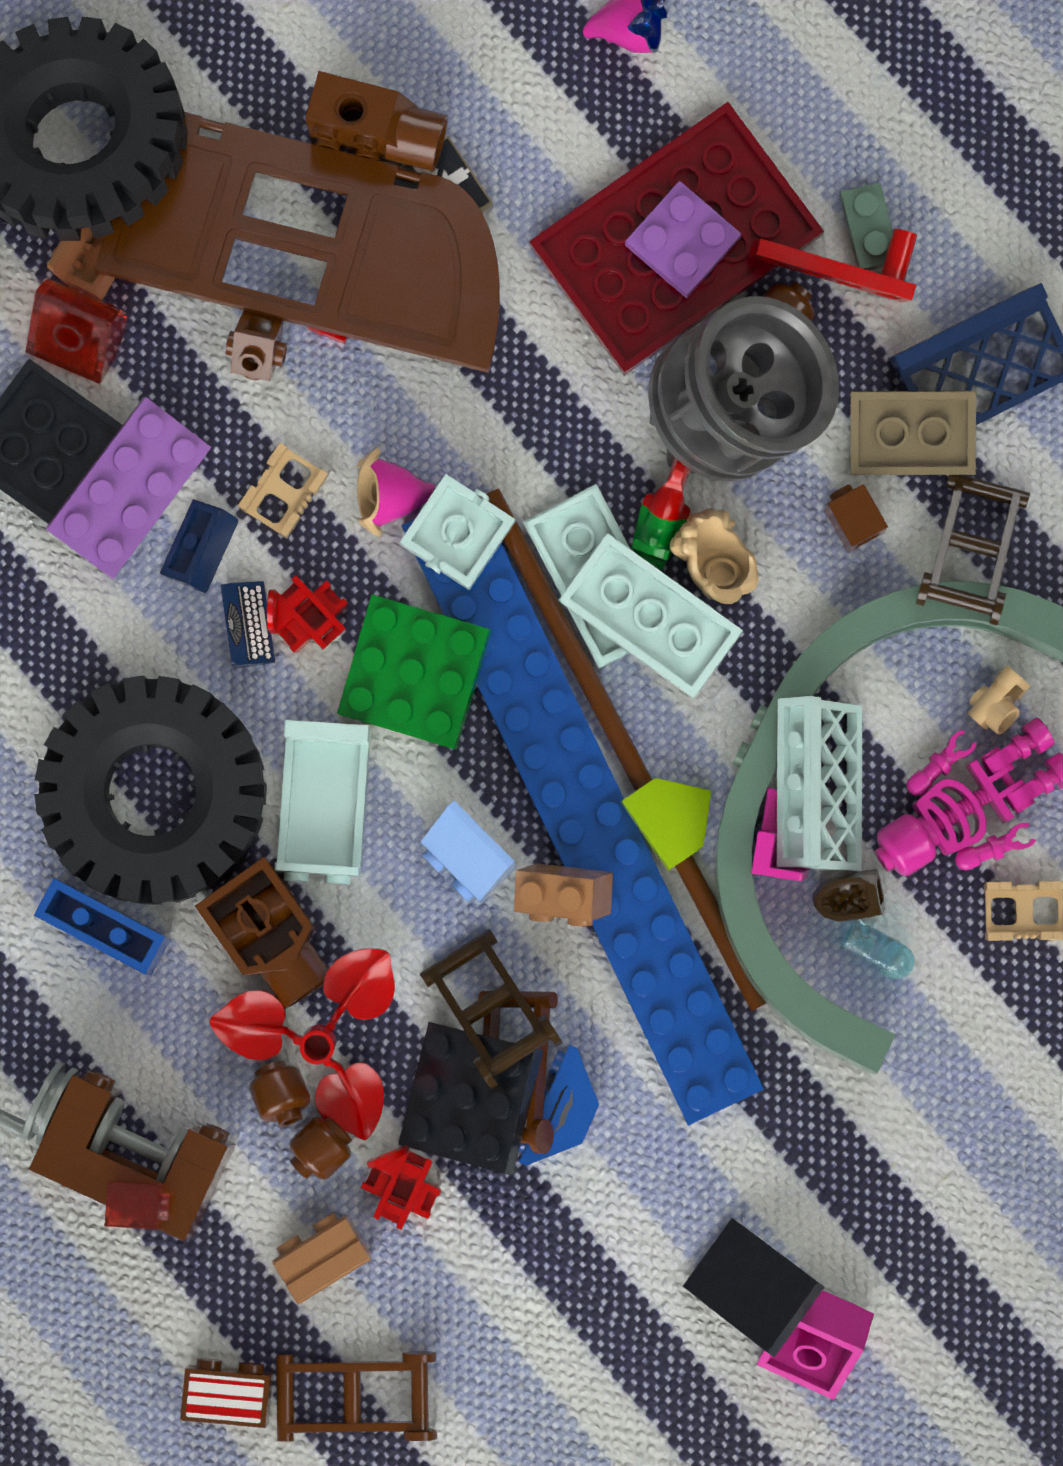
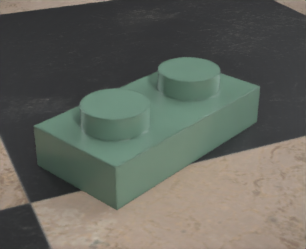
(867, 224)

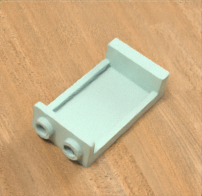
(323, 801)

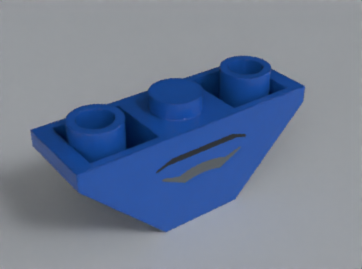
(567, 1105)

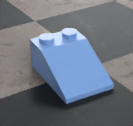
(466, 853)

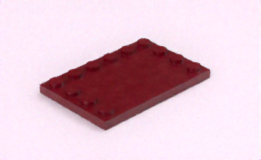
(624, 298)

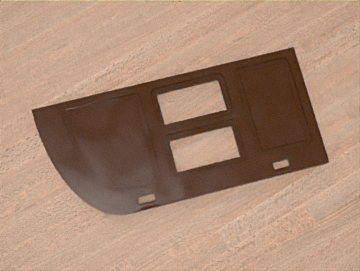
(398, 274)

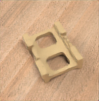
(272, 484)
(1024, 925)

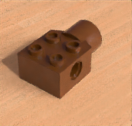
(385, 123)
(266, 932)

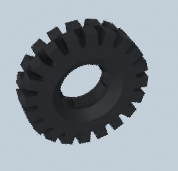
(142, 146)
(78, 778)

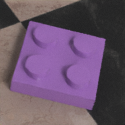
(683, 239)

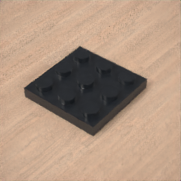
(47, 440)
(455, 1109)

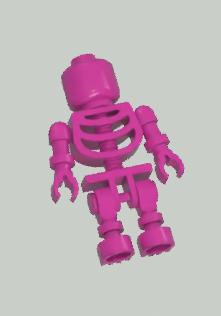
(911, 841)

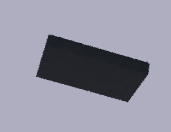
(753, 1287)

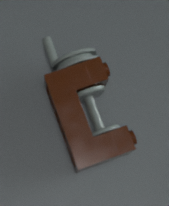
(78, 1119)

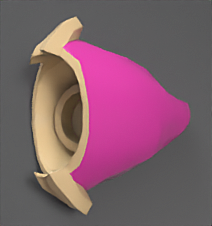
(396, 490)

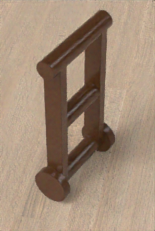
(538, 1131)
(413, 1430)

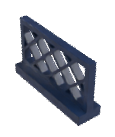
(980, 328)

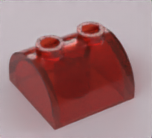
(74, 330)

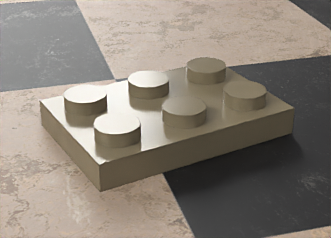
(913, 433)

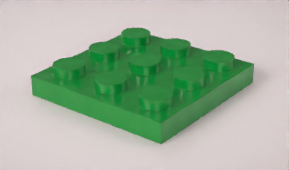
(414, 672)

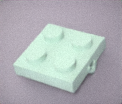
(457, 531)

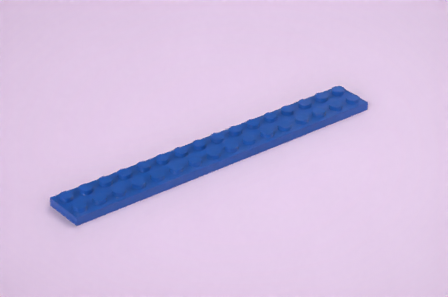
(595, 832)

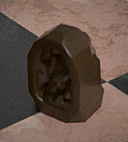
(850, 896)

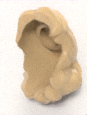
(716, 556)

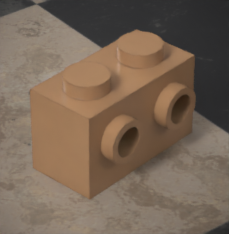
(563, 893)

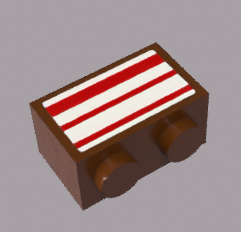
(227, 1394)

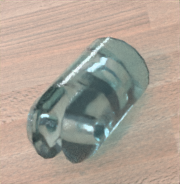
(878, 950)

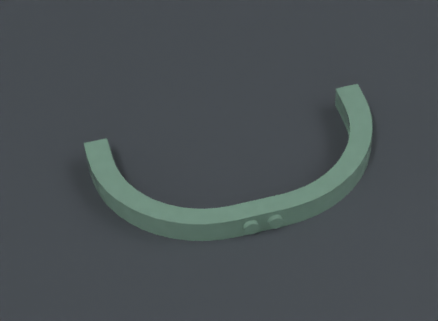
(821, 1022)

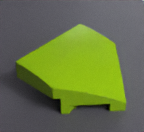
(670, 818)

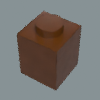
(854, 516)

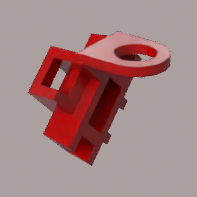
(306, 621)
(409, 1189)

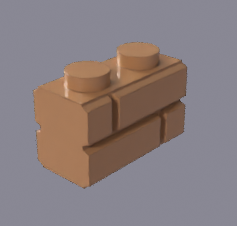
(322, 1258)

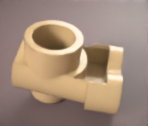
(994, 705)

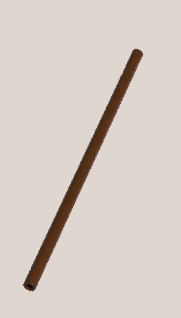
(616, 733)

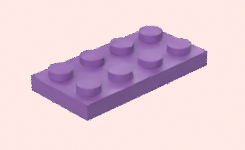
(128, 487)

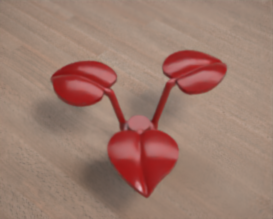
(363, 986)

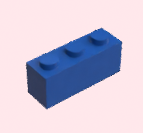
(102, 927)

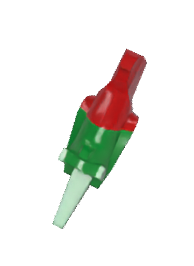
(662, 517)

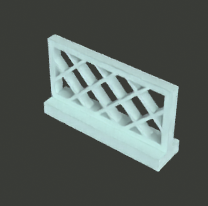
(803, 787)

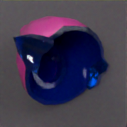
(629, 24)

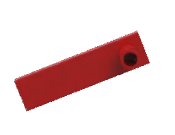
(888, 284)

